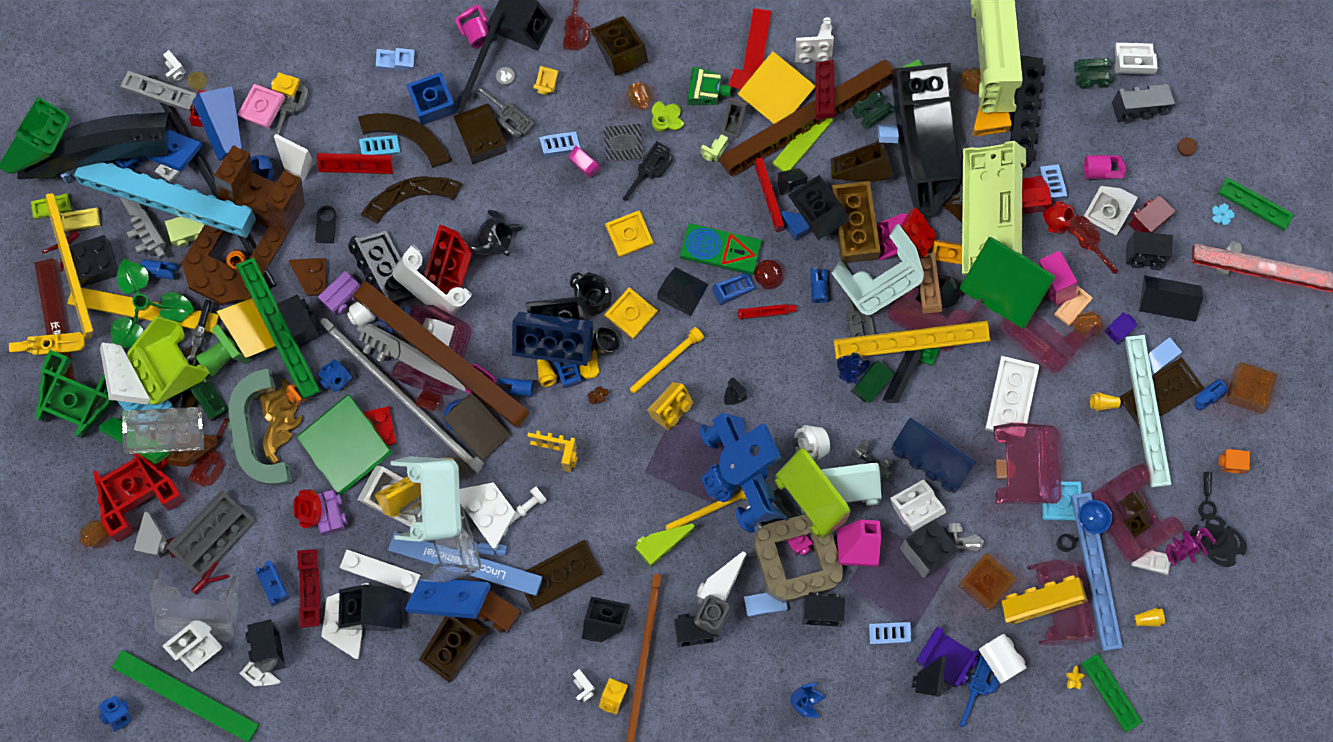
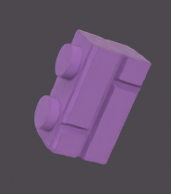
(339, 294)
(331, 517)

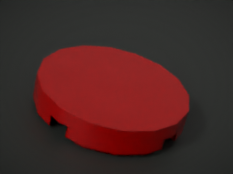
(307, 508)

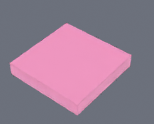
(261, 106)

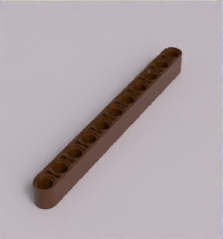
(788, 128)
(441, 354)

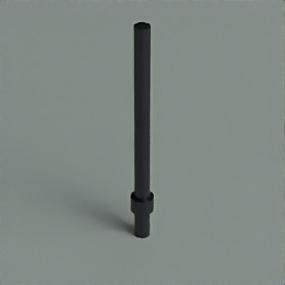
(466, 93)

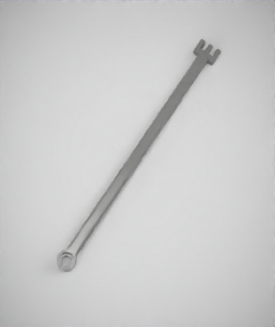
(474, 463)

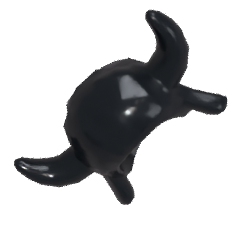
(495, 235)

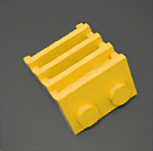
(568, 447)

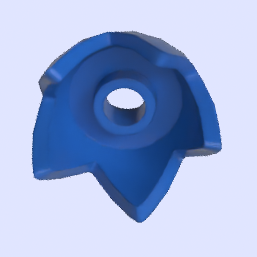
(262, 166)
(804, 698)

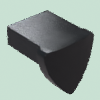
(790, 179)
(734, 393)

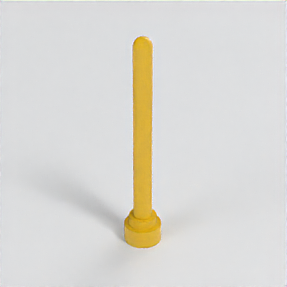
(693, 337)
(706, 510)

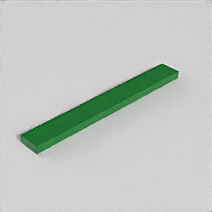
(278, 328)
(185, 696)

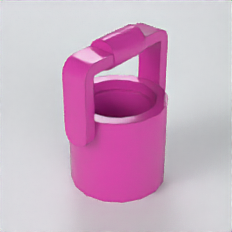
(475, 28)
(1100, 167)

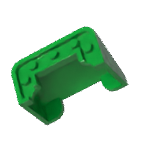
(35, 137)

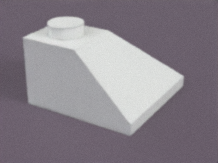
(294, 157)
(1110, 208)

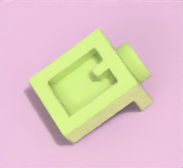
(716, 149)

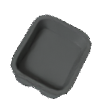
(712, 614)

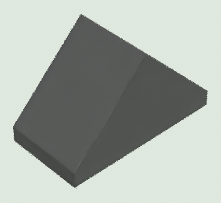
(734, 118)

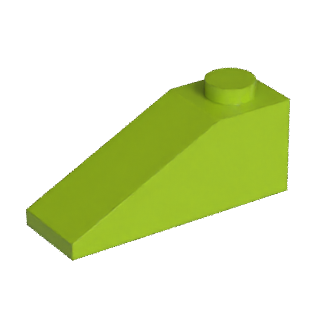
(659, 544)

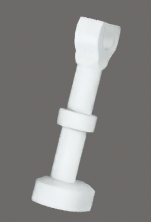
(538, 497)

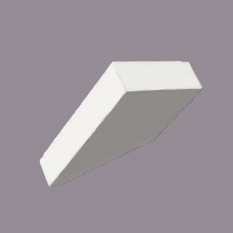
(1154, 562)
(257, 678)

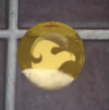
(197, 80)

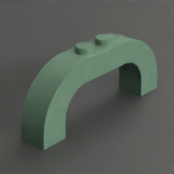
(240, 427)

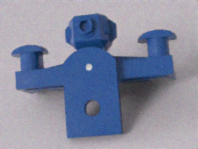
(742, 468)

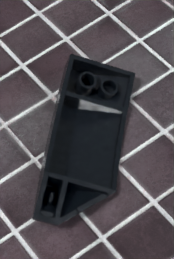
(928, 133)
(105, 141)

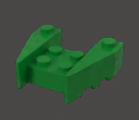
(69, 398)

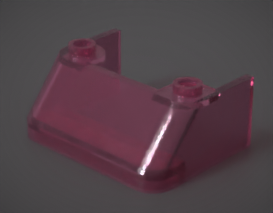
(909, 315)
(1045, 342)
(1073, 623)

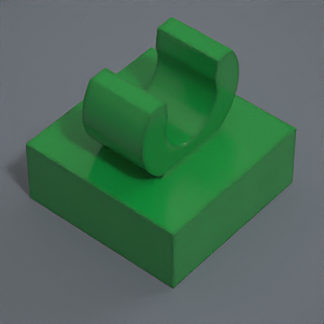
(928, 355)

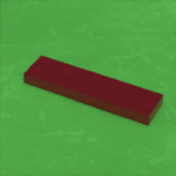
(825, 89)

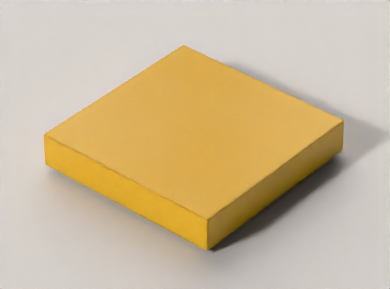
(629, 234)
(631, 313)

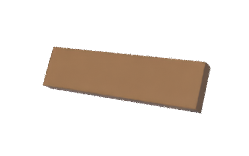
(930, 285)

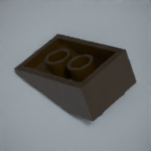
(620, 45)
(480, 133)
(863, 164)
(452, 646)

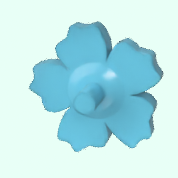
(1222, 215)

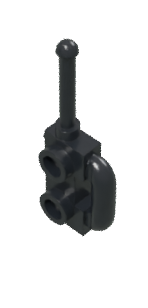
(648, 166)

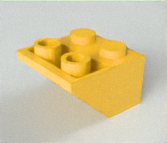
(671, 405)

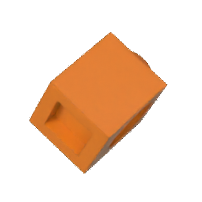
(1234, 461)

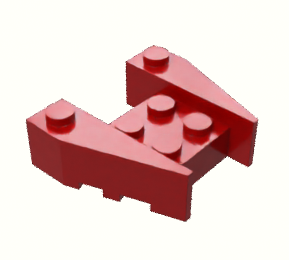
(128, 488)

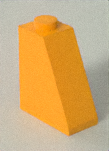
(991, 123)

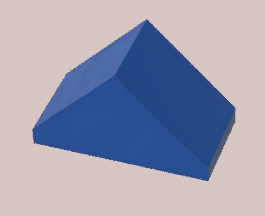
(795, 225)

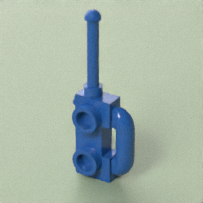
(979, 686)

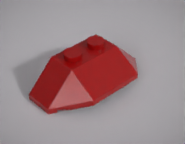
(448, 260)

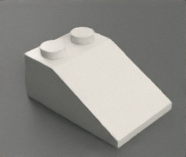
(379, 480)
(722, 581)

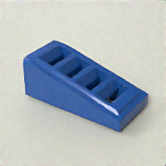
(724, 298)
(571, 381)

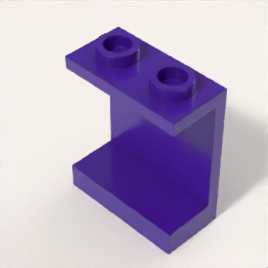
(958, 657)

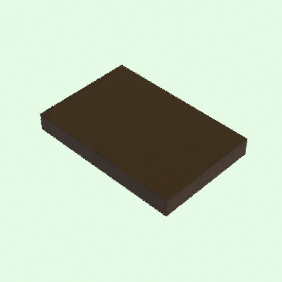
(476, 426)

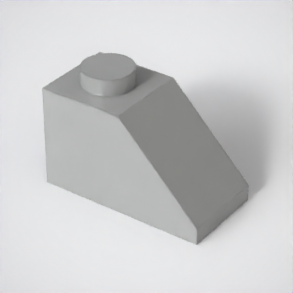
(150, 538)

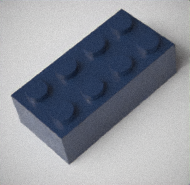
(552, 338)

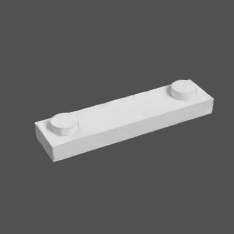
(379, 571)

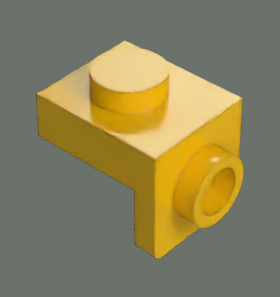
(546, 80)
(285, 84)
(612, 696)

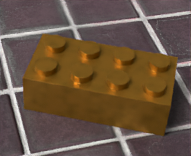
(859, 235)

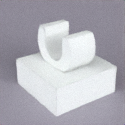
(167, 173)

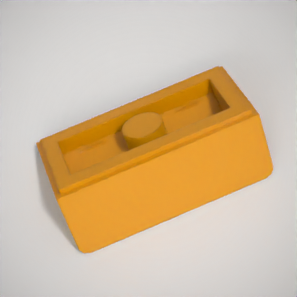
(947, 251)

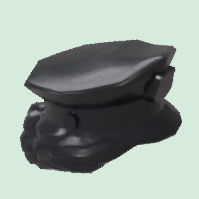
(592, 290)

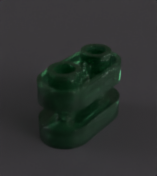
(1099, 75)
(874, 100)

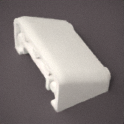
(407, 275)

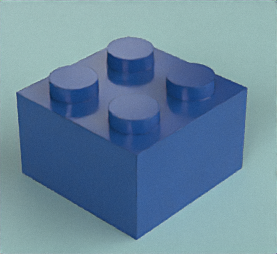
(431, 98)

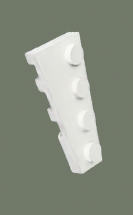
(120, 376)

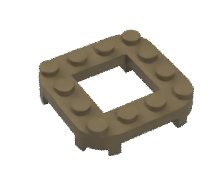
(771, 566)

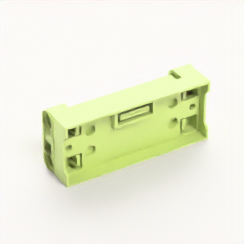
(997, 54)
(991, 198)

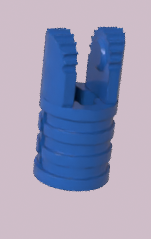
(160, 269)
(819, 287)
(519, 387)
(1211, 394)

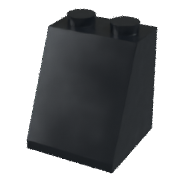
(523, 22)
(370, 608)

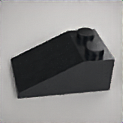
(819, 207)

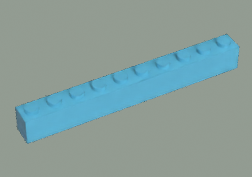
(167, 197)

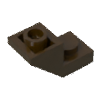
(1137, 512)

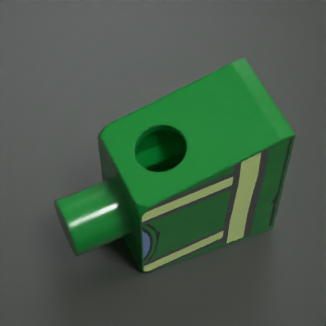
(705, 87)

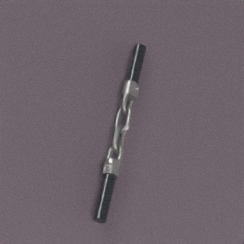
(199, 333)

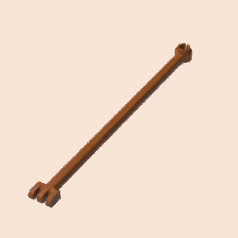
(643, 658)

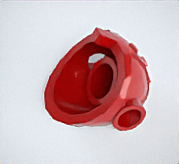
(1058, 216)

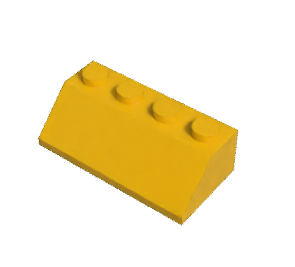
(398, 495)
(1043, 601)

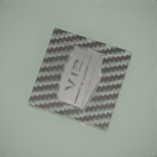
(623, 143)

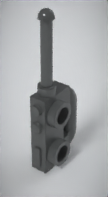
(289, 106)
(510, 113)
(855, 321)

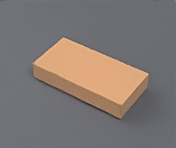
(1069, 309)

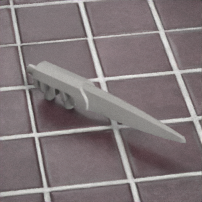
(144, 229)
(394, 347)

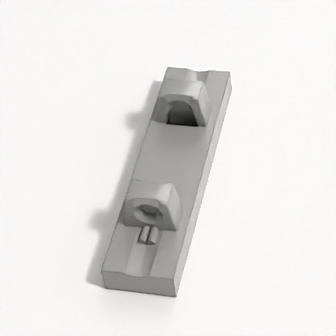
(158, 91)

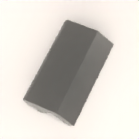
(210, 534)

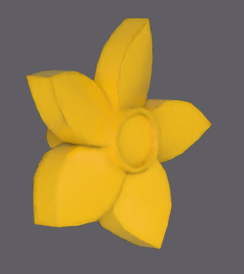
(1074, 678)

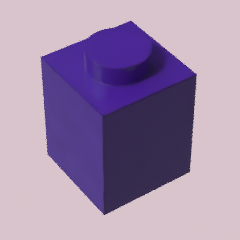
(1121, 328)

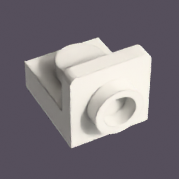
(176, 69)
(582, 682)

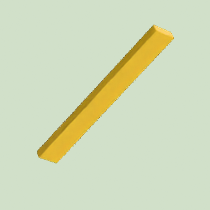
(69, 266)
(123, 306)
(913, 339)

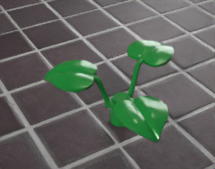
(135, 277)

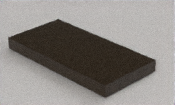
(1171, 386)
(563, 574)

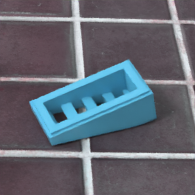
(379, 140)

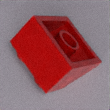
(1035, 195)

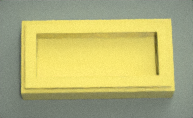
(80, 219)

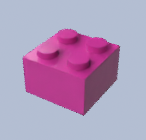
(1065, 284)

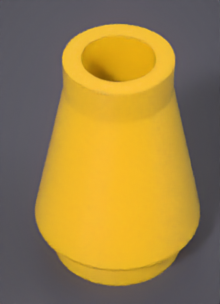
(546, 374)
(1103, 402)
(1152, 617)

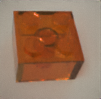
(1251, 387)
(987, 582)

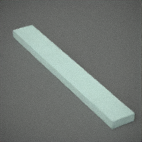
(1147, 411)

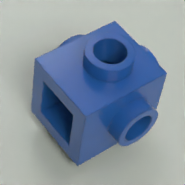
(334, 376)
(114, 713)

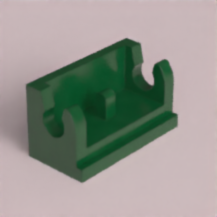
(872, 382)
(209, 399)

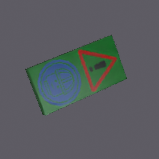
(720, 249)

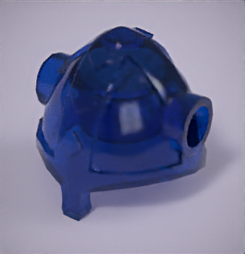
(852, 367)

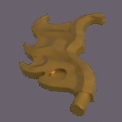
(281, 420)

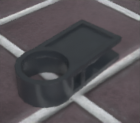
(325, 229)

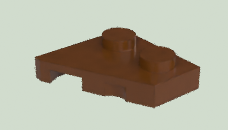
(310, 274)
(185, 458)

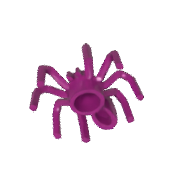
(1189, 546)

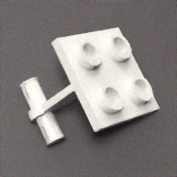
(816, 48)

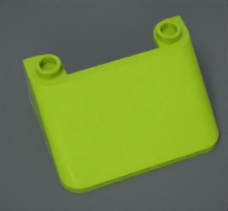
(161, 363)
(813, 493)

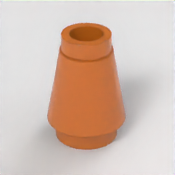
(232, 261)

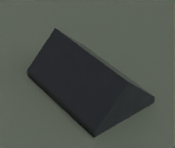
(1170, 298)
(563, 307)

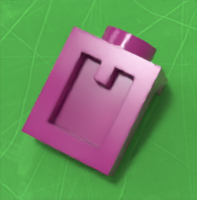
(800, 545)

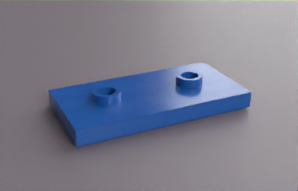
(180, 151)
(449, 598)

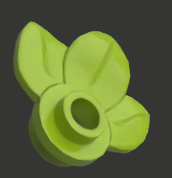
(668, 114)

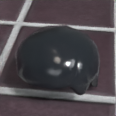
(601, 338)

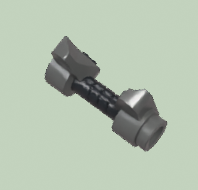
(862, 452)

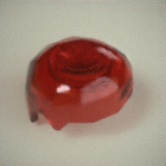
(768, 274)

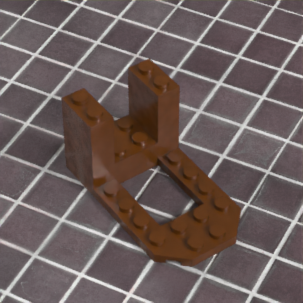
(272, 204)

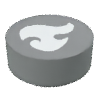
(505, 76)

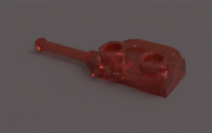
(574, 23)
(1088, 237)
(204, 462)

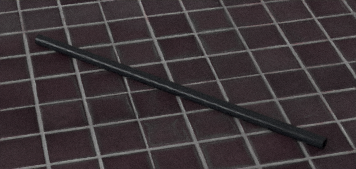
(209, 178)

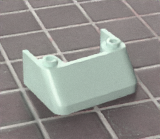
(874, 294)
(856, 483)
(438, 496)

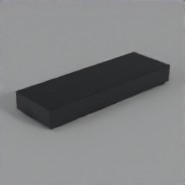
(902, 376)

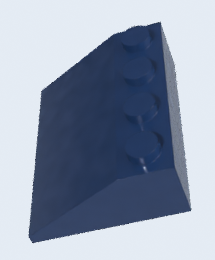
(932, 455)

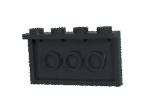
(376, 259)

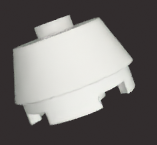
(814, 441)

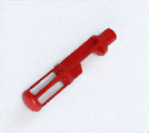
(765, 311)

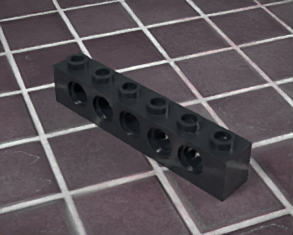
(1030, 67)

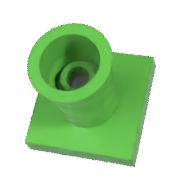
(221, 352)

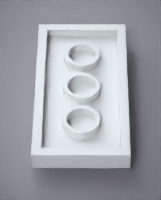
(1012, 392)

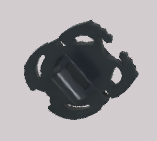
(1226, 544)

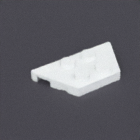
(488, 511)
(346, 640)

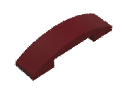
(309, 588)

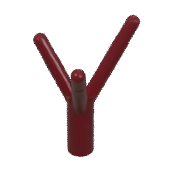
(70, 238)
(205, 580)

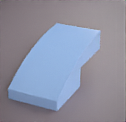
(394, 59)
(887, 133)
(1163, 355)
(763, 604)

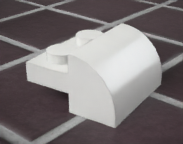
(1135, 58)
(917, 505)
(193, 645)
(1003, 658)

